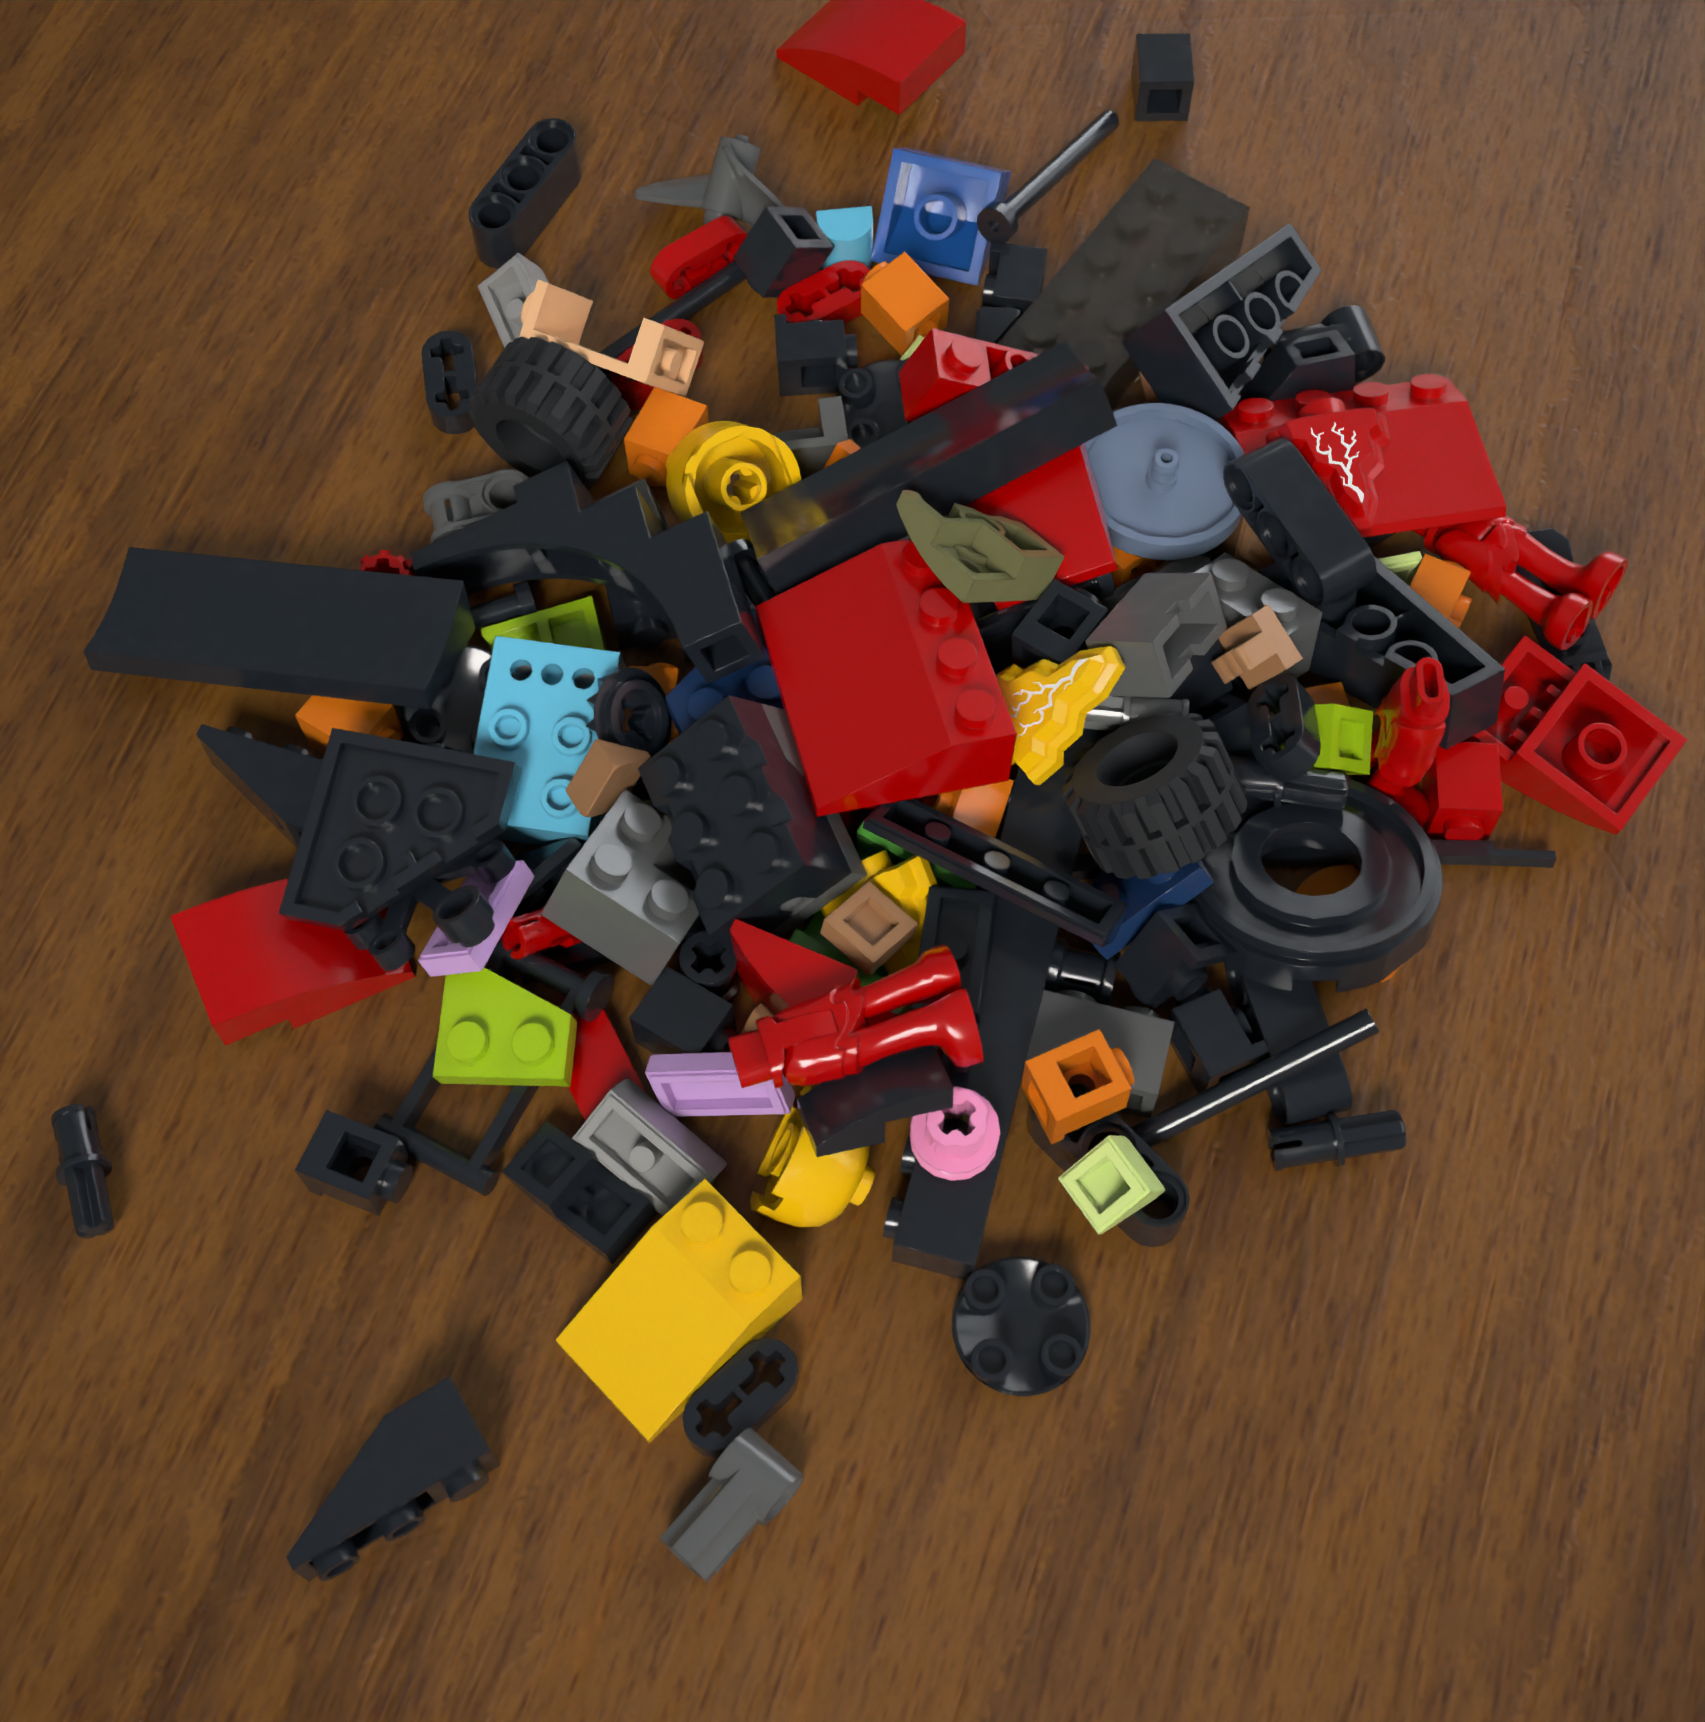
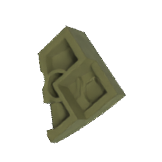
(979, 553)

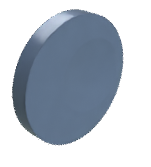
(1164, 481)

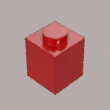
(1464, 791)

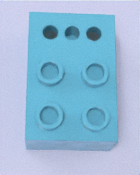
(538, 719)

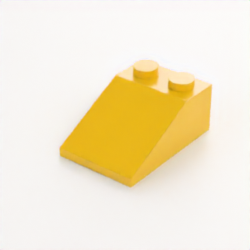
(680, 1309)

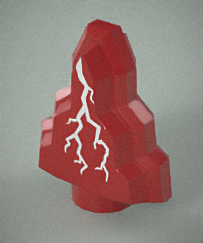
(1343, 453)

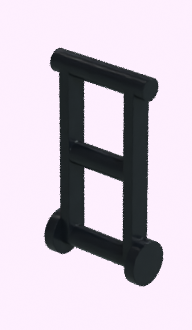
(583, 1000)

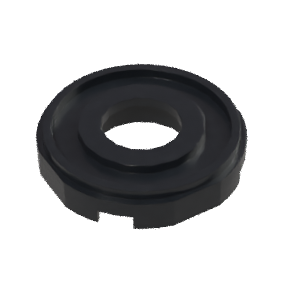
(1331, 937)

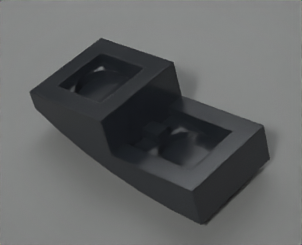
(854, 1109)
(579, 1192)

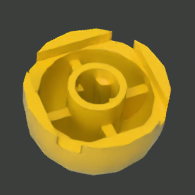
(807, 1187)

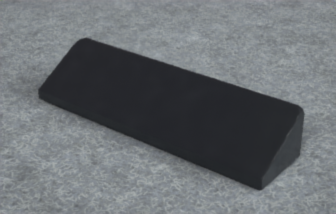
(999, 869)

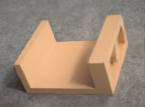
(659, 355)

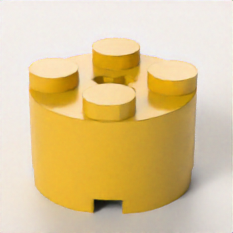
(703, 466)

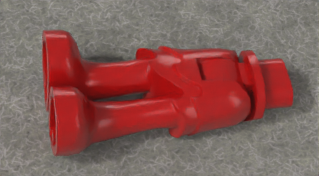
(1495, 549)
(1409, 736)
(831, 1032)

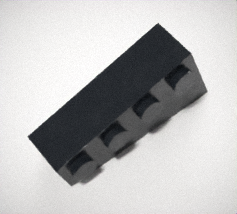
(1215, 335)
(1386, 630)

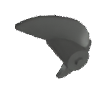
(726, 191)

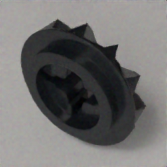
(650, 719)

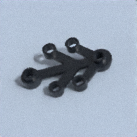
(459, 914)

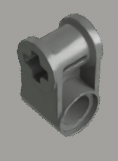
(470, 500)

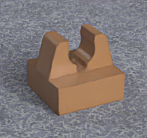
(1255, 649)
(868, 928)

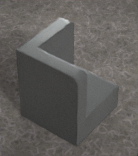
(815, 445)

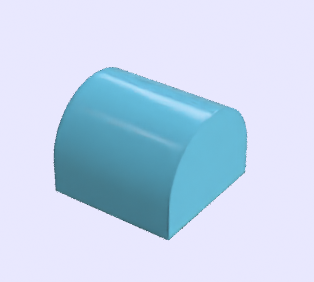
(849, 232)

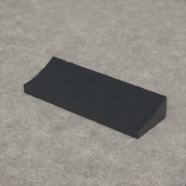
(943, 456)
(283, 627)

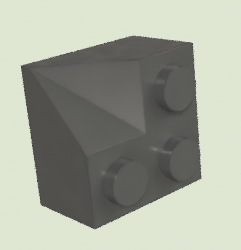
(627, 890)

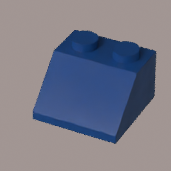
(934, 211)

